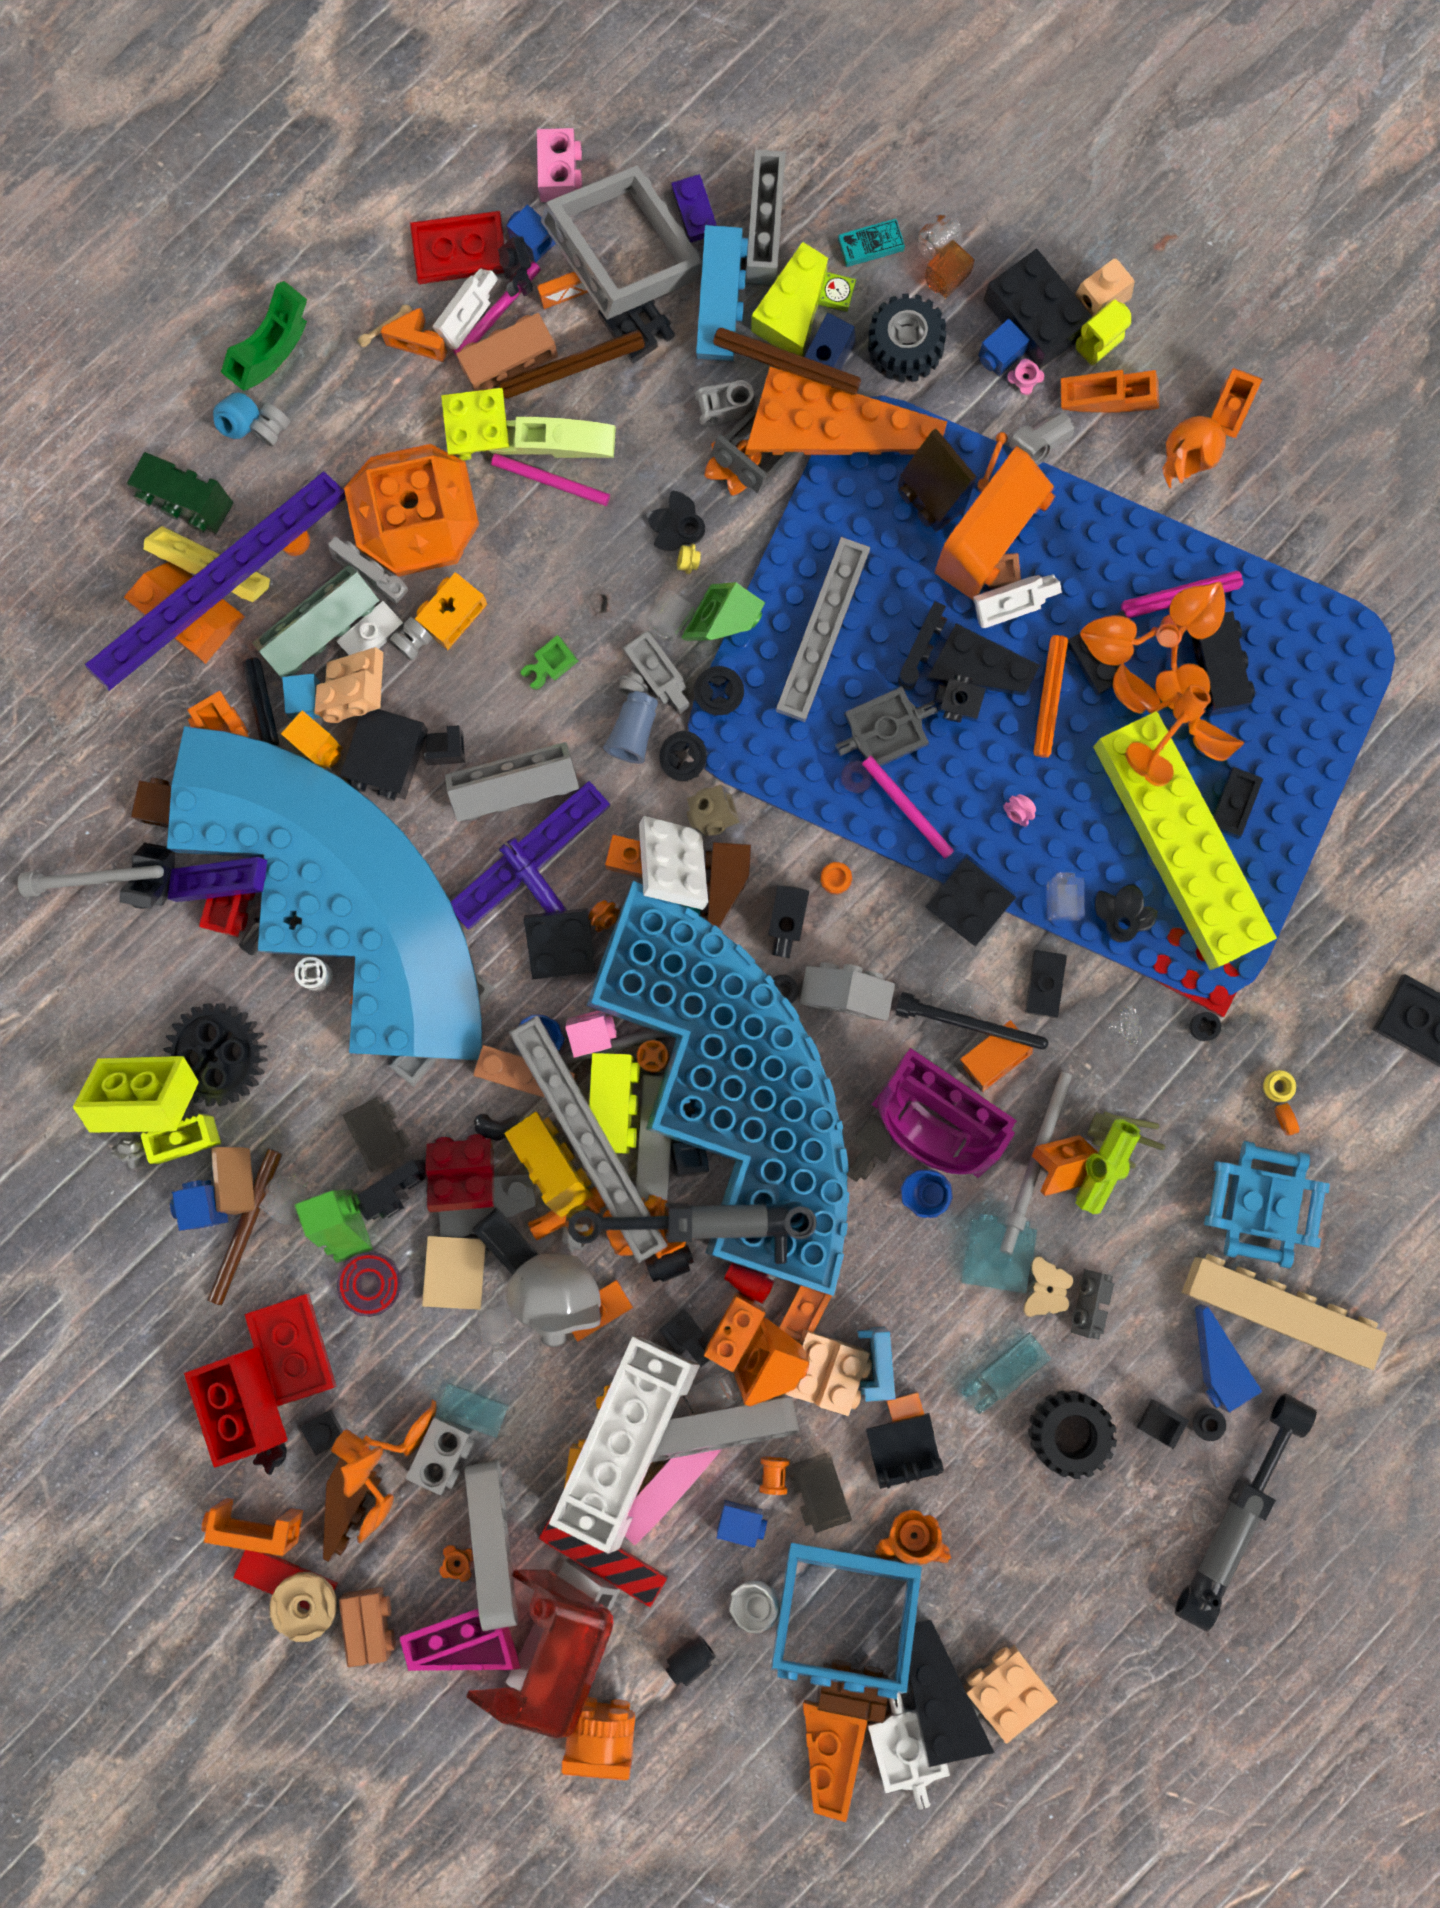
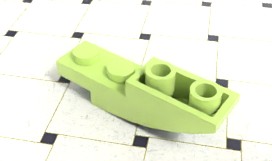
(559, 438)

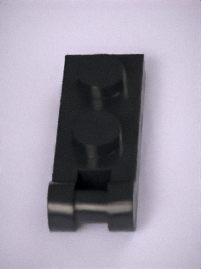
(922, 649)

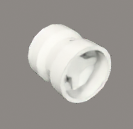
(319, 976)

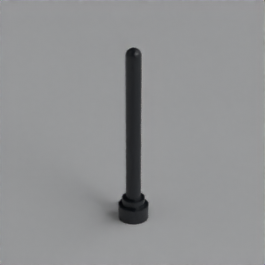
(909, 1006)

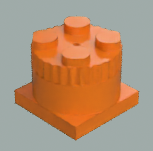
(601, 1741)

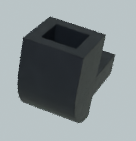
(152, 891)

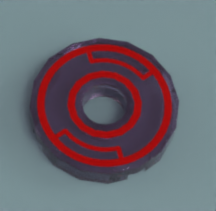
(351, 1290)

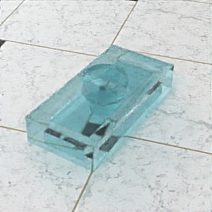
(472, 1410)

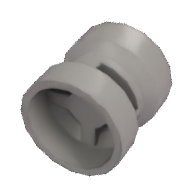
(269, 424)
(416, 633)

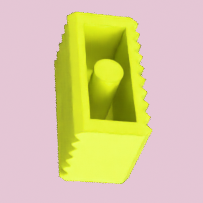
(190, 1137)

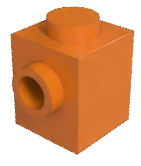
(624, 856)

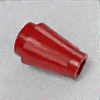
(749, 1282)

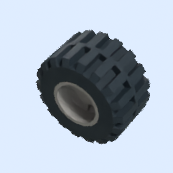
(907, 337)

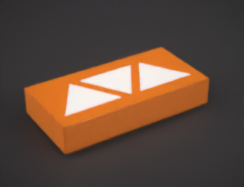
(560, 290)

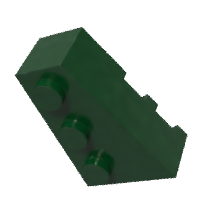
(180, 493)

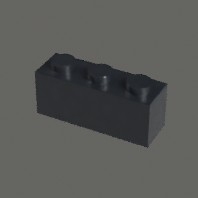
(1226, 667)

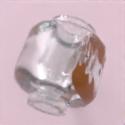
(937, 235)

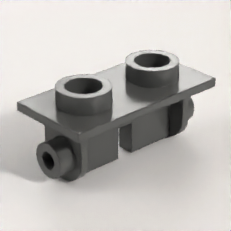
(1087, 1318)

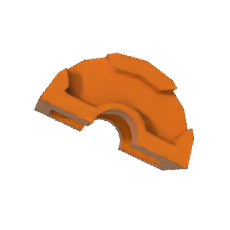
(216, 714)

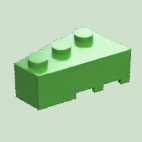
(336, 1223)

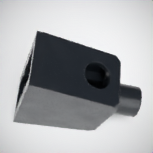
(788, 903)

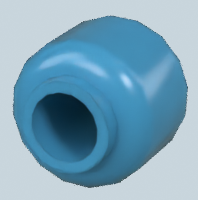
(235, 415)

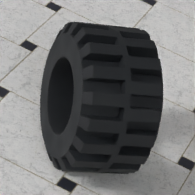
(1091, 1454)

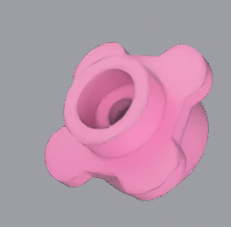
(1029, 368)
(1020, 809)

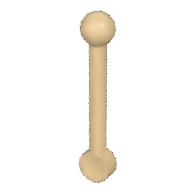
(365, 339)

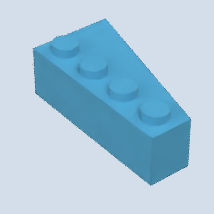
(720, 288)

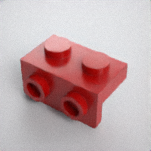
(226, 914)

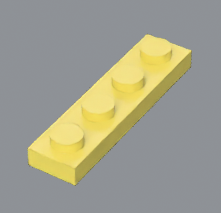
(194, 557)

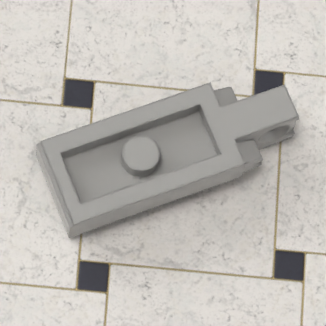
(371, 572)
(657, 670)

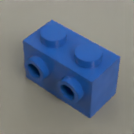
(196, 1206)

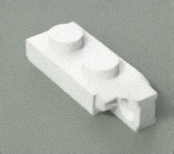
(465, 308)
(1014, 599)

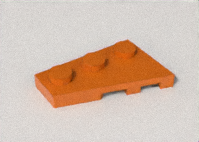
(834, 1758)

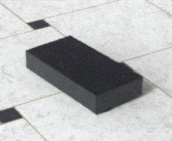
(504, 1240)

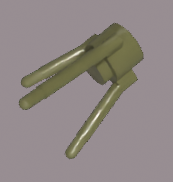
(1103, 1122)

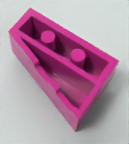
(459, 1645)

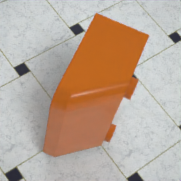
(994, 523)

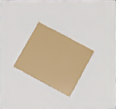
(453, 1273)

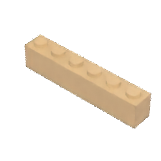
(1283, 1312)

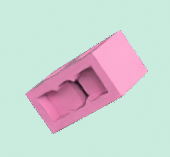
(557, 165)
(590, 1032)

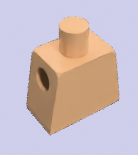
(1105, 285)

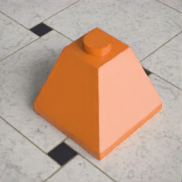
(770, 1364)

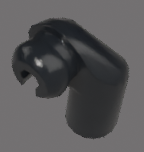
(493, 1129)

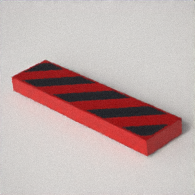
(617, 1567)

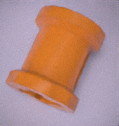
(774, 1475)

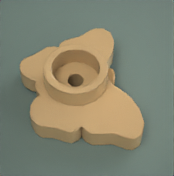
(1041, 1300)

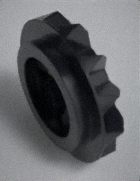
(719, 676)
(671, 762)

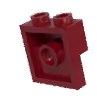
(460, 1174)

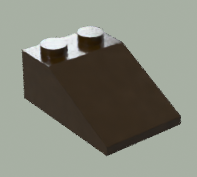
(936, 482)

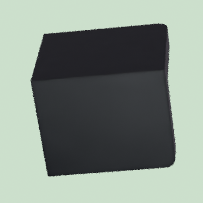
(445, 747)
(1162, 1423)

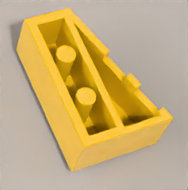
(549, 1164)

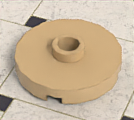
(286, 1609)

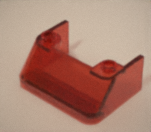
(562, 1664)

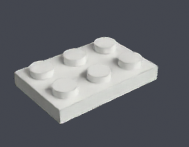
(673, 863)

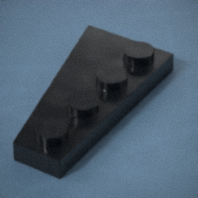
(942, 1707)

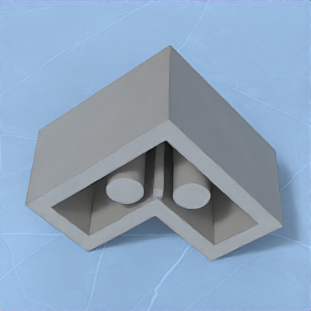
(847, 991)

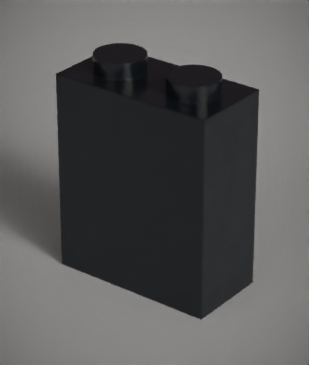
(384, 754)

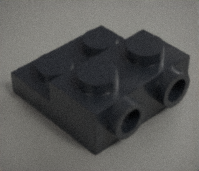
(388, 1194)

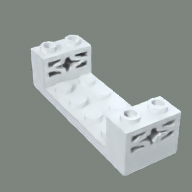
(622, 1444)

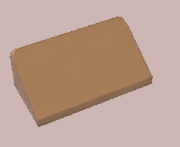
(233, 1180)

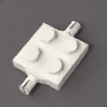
(902, 1753)

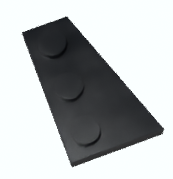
(984, 662)

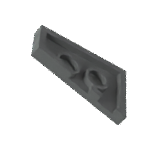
(511, 1196)

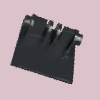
(904, 1451)

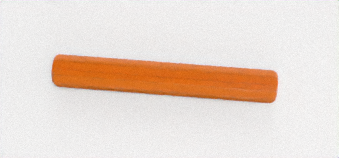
(1050, 696)

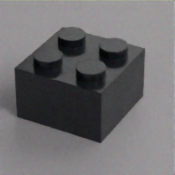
(970, 900)

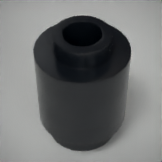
(670, 1265)
(690, 1661)

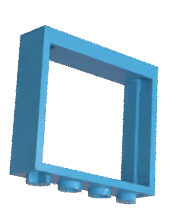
(859, 1564)

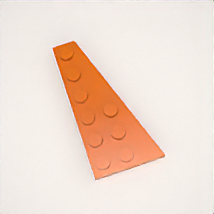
(825, 421)

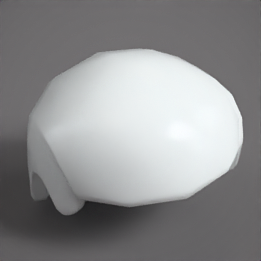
(754, 1606)

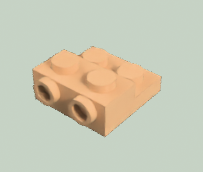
(350, 686)
(832, 1373)
(1009, 1693)

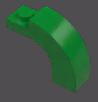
(271, 343)

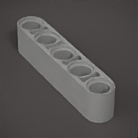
(727, 1429)
(491, 1546)

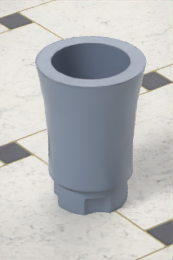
(632, 728)

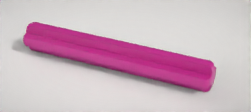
(1162, 599)

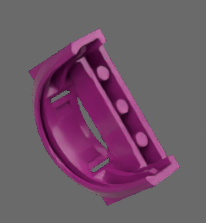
(929, 1139)

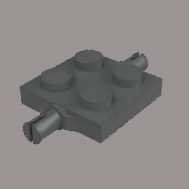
(887, 727)

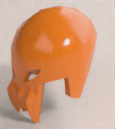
(1193, 448)

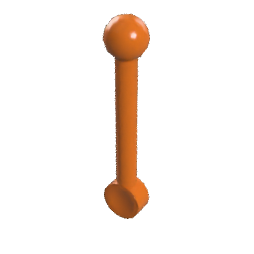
(1001, 439)

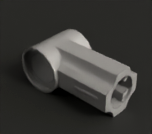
(1043, 437)

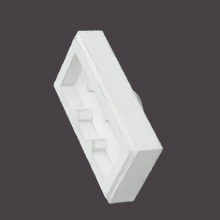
(371, 630)

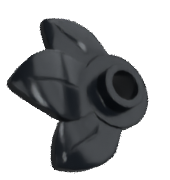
(672, 522)
(1125, 908)

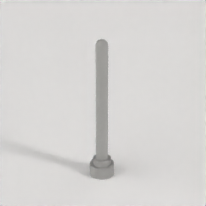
(33, 883)

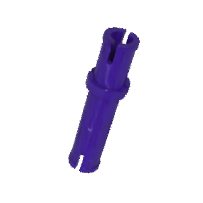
(531, 877)

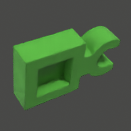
(553, 659)

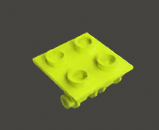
(475, 422)

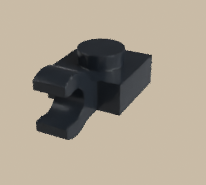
(515, 263)
(684, 1335)

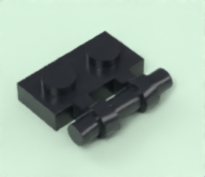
(630, 321)

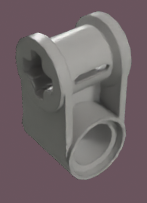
(722, 402)

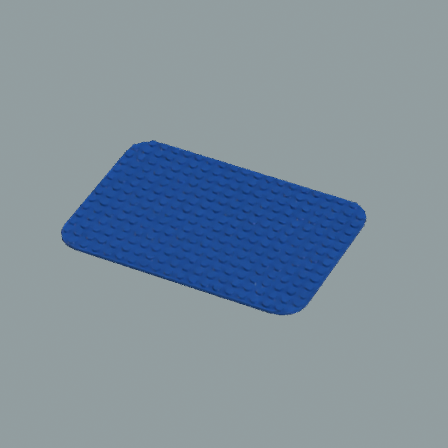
(1310, 651)

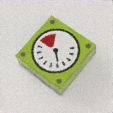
(837, 292)

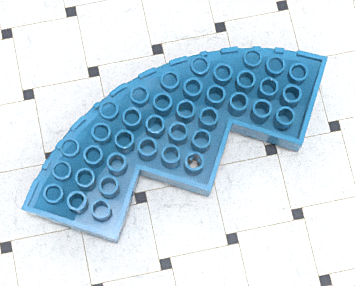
(348, 879)
(743, 1069)

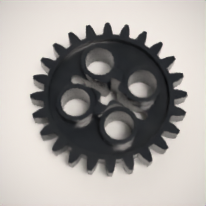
(236, 1072)

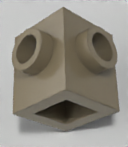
(712, 810)

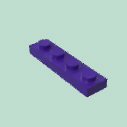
(217, 879)

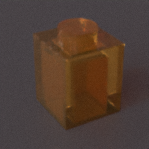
(948, 269)

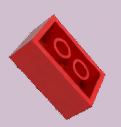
(235, 1407)

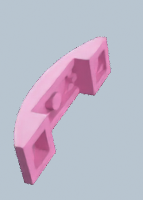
(664, 1491)

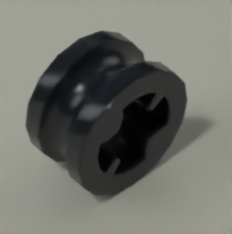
(1203, 1036)

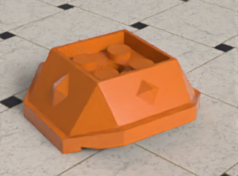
(416, 537)

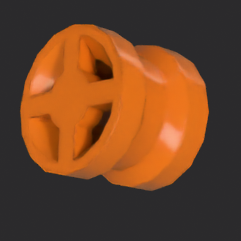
(649, 1052)

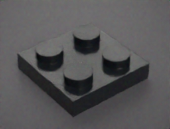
(559, 943)

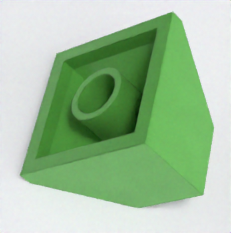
(724, 612)

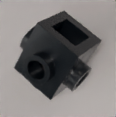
(970, 696)

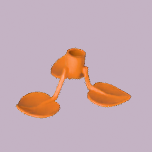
(1192, 609)
(1188, 707)
(363, 1460)

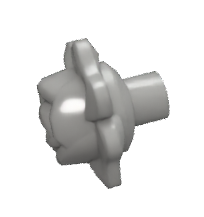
(129, 1149)

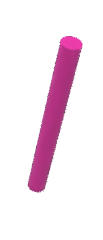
(495, 312)
(550, 479)
(907, 807)

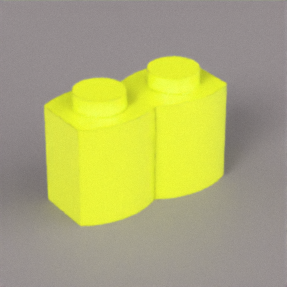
(1103, 331)

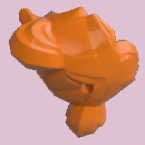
(923, 1549)

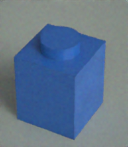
(528, 225)
(1003, 348)
(741, 1524)

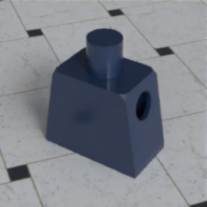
(832, 342)

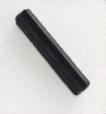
(260, 701)

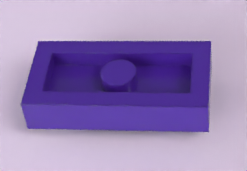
(693, 206)

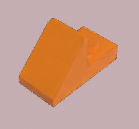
(407, 335)
(1235, 400)

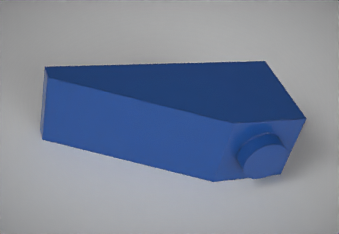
(1222, 1368)

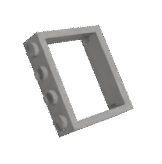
(587, 266)

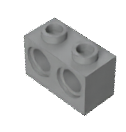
(433, 1451)

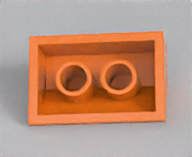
(204, 634)

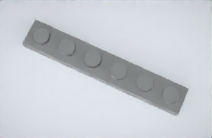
(823, 629)

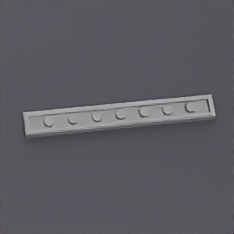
(585, 1134)

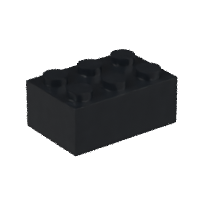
(1039, 306)

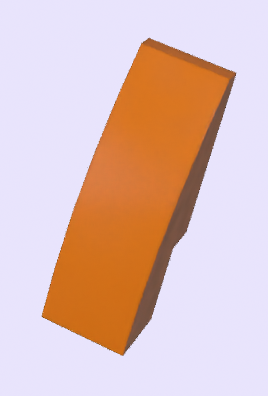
(1111, 392)

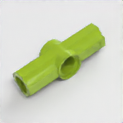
(1107, 1166)

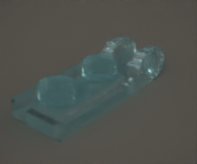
(1008, 1371)

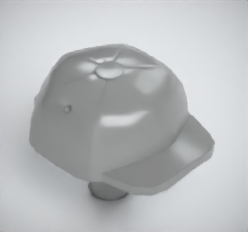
(554, 1296)

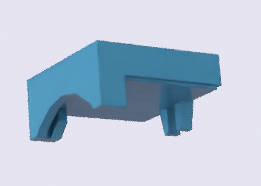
(882, 1385)

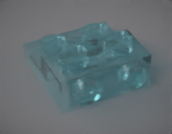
(987, 1265)

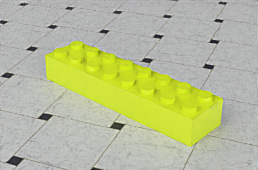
(1186, 847)

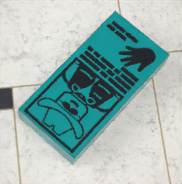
(871, 242)

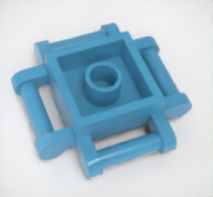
(1266, 1204)

